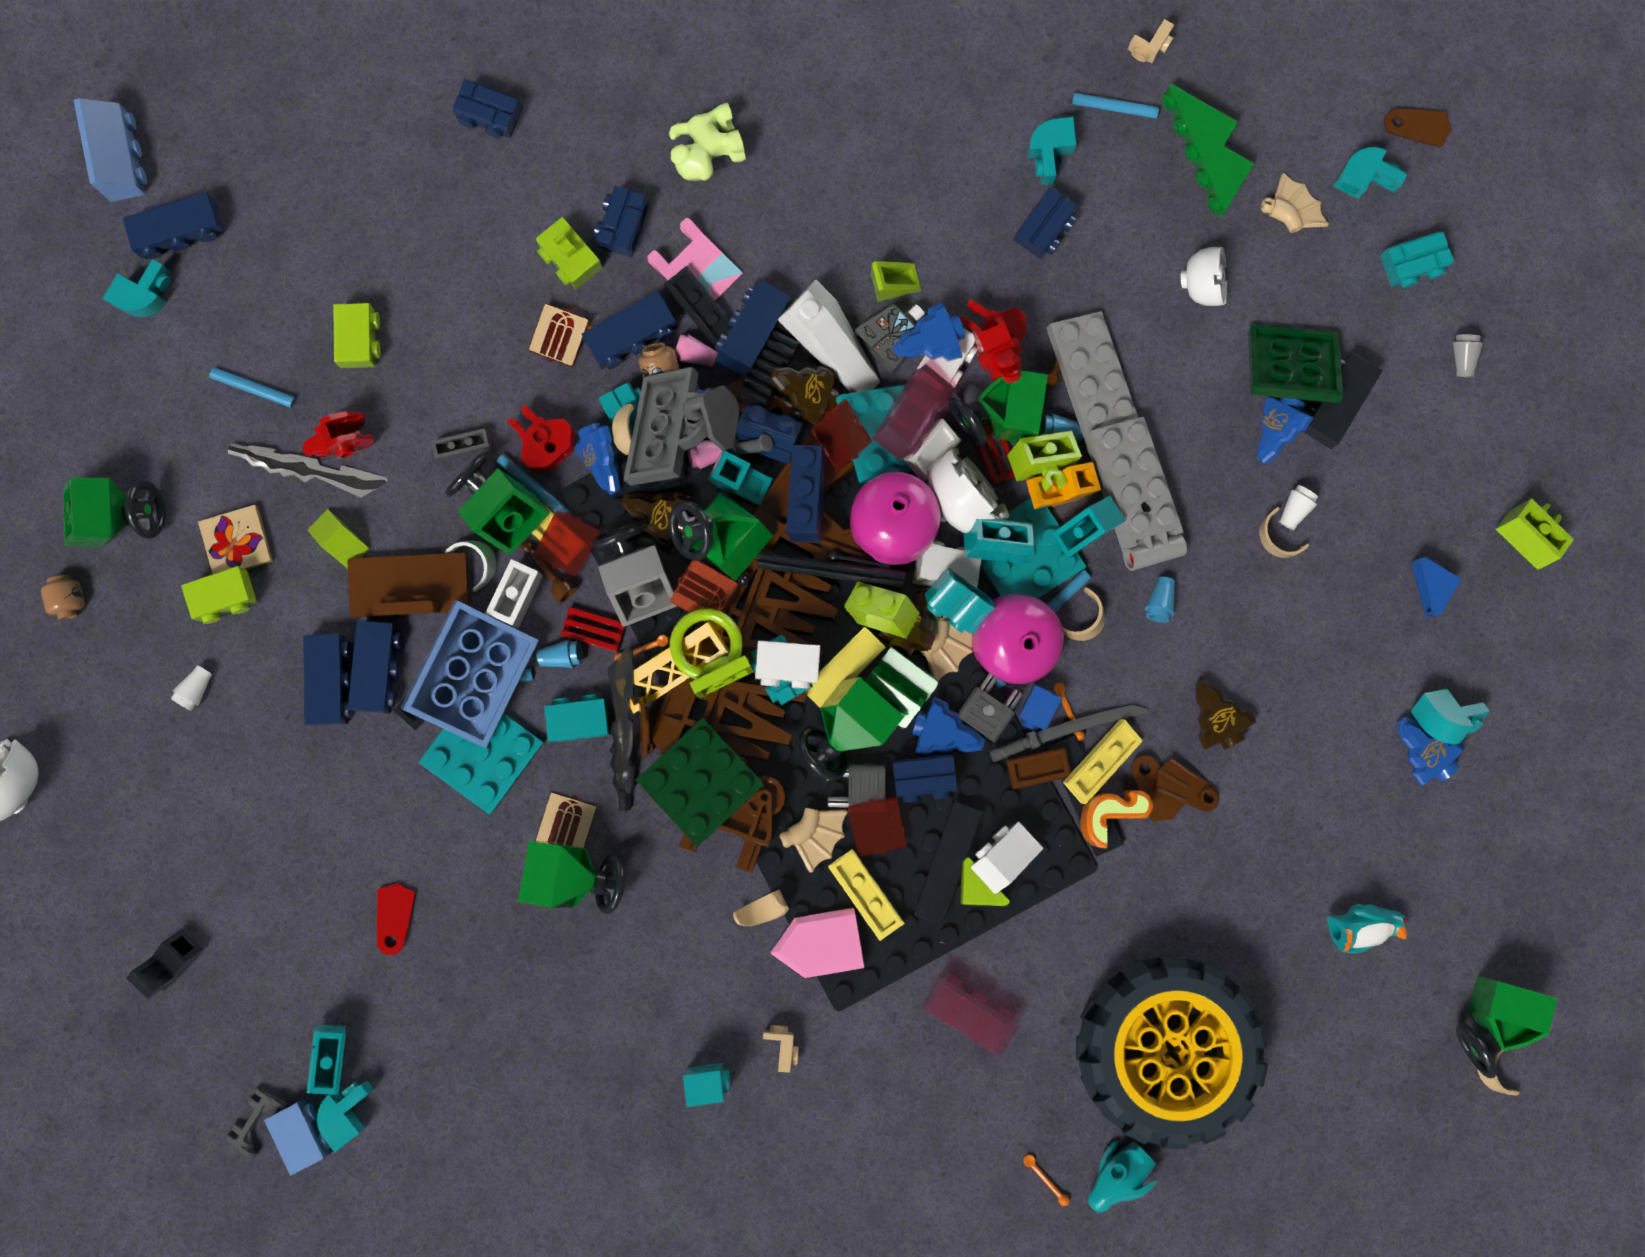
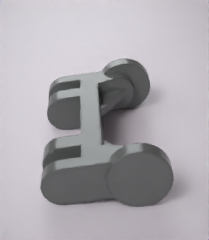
(244, 1138)

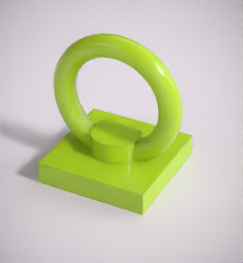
(719, 672)

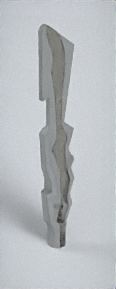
(305, 468)

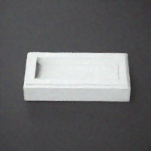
(935, 445)

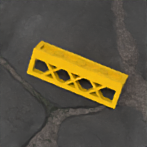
(659, 661)

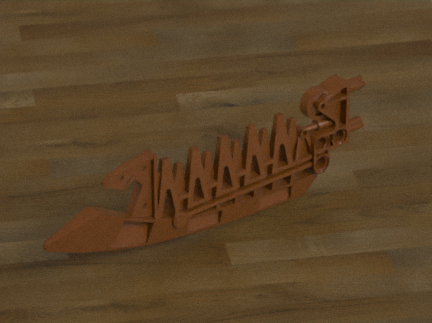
(755, 817)

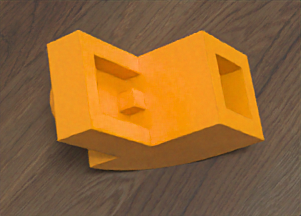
(1081, 483)

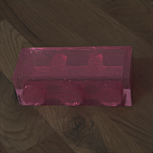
(913, 413)
(971, 1014)

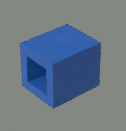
(1039, 707)

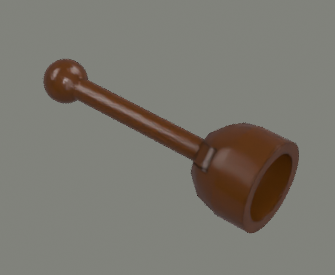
(562, 587)

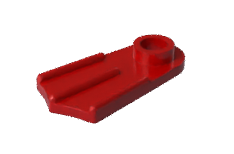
(393, 916)

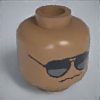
(657, 359)
(62, 597)

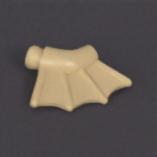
(1294, 206)
(947, 648)
(815, 835)

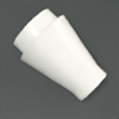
(1299, 505)
(192, 688)

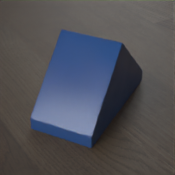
(1434, 585)

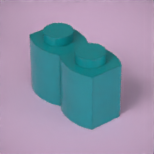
(958, 601)

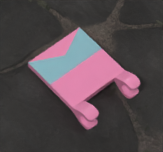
(703, 260)

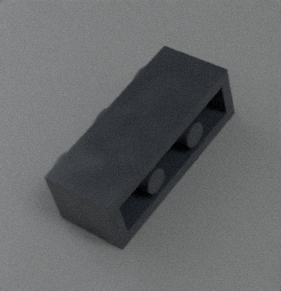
(1333, 419)

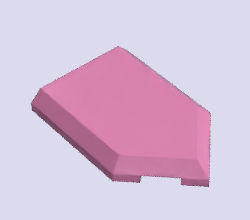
(821, 944)

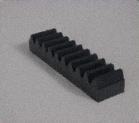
(776, 354)

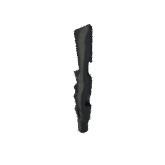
(623, 729)

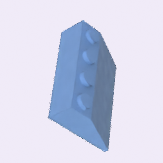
(469, 674)

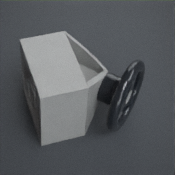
(635, 576)

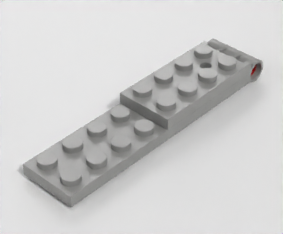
(1117, 441)

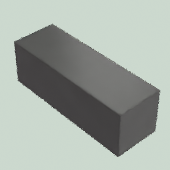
(461, 445)

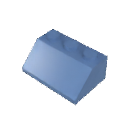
(110, 149)

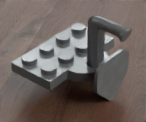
(677, 419)

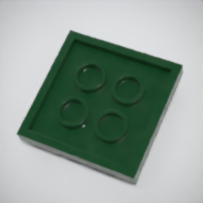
(1295, 363)
(700, 782)

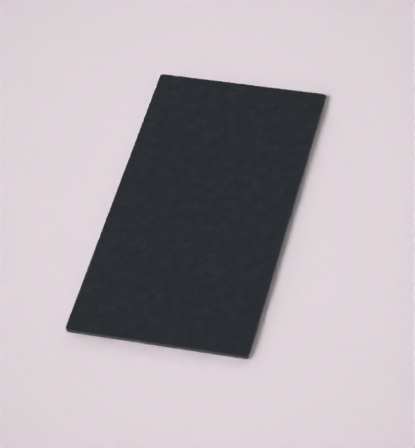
(979, 779)

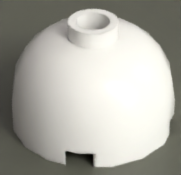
(1206, 277)

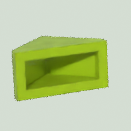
(894, 279)
(337, 538)
(975, 891)

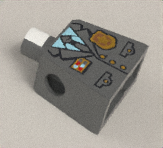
(884, 330)

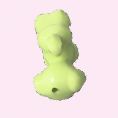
(695, 159)

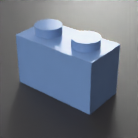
(297, 1136)

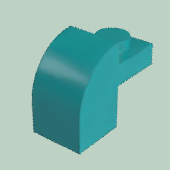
(1049, 140)
(1367, 167)
(140, 298)
(737, 477)
(1445, 719)
(336, 1119)

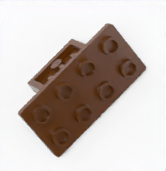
(407, 584)

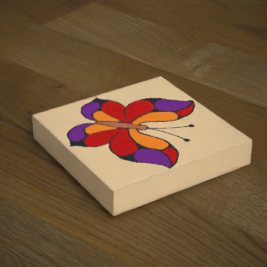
(235, 540)

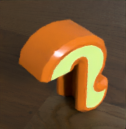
(1102, 806)

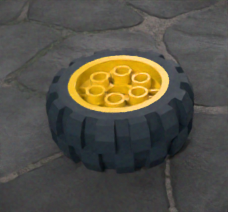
(1117, 1022)

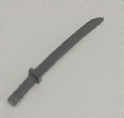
(1034, 739)

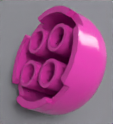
(895, 534)
(1002, 634)

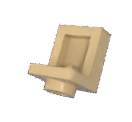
(1146, 51)
(788, 1052)

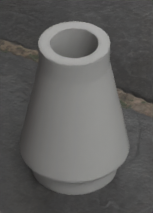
(1466, 354)

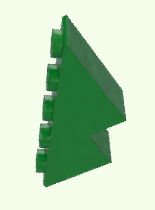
(1205, 135)

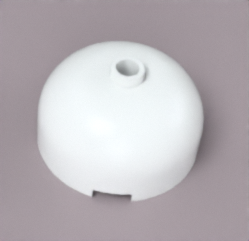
(958, 498)
(17, 777)

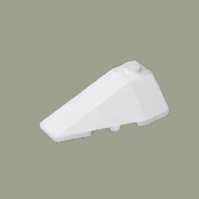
(826, 333)

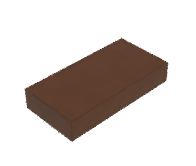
(1038, 768)

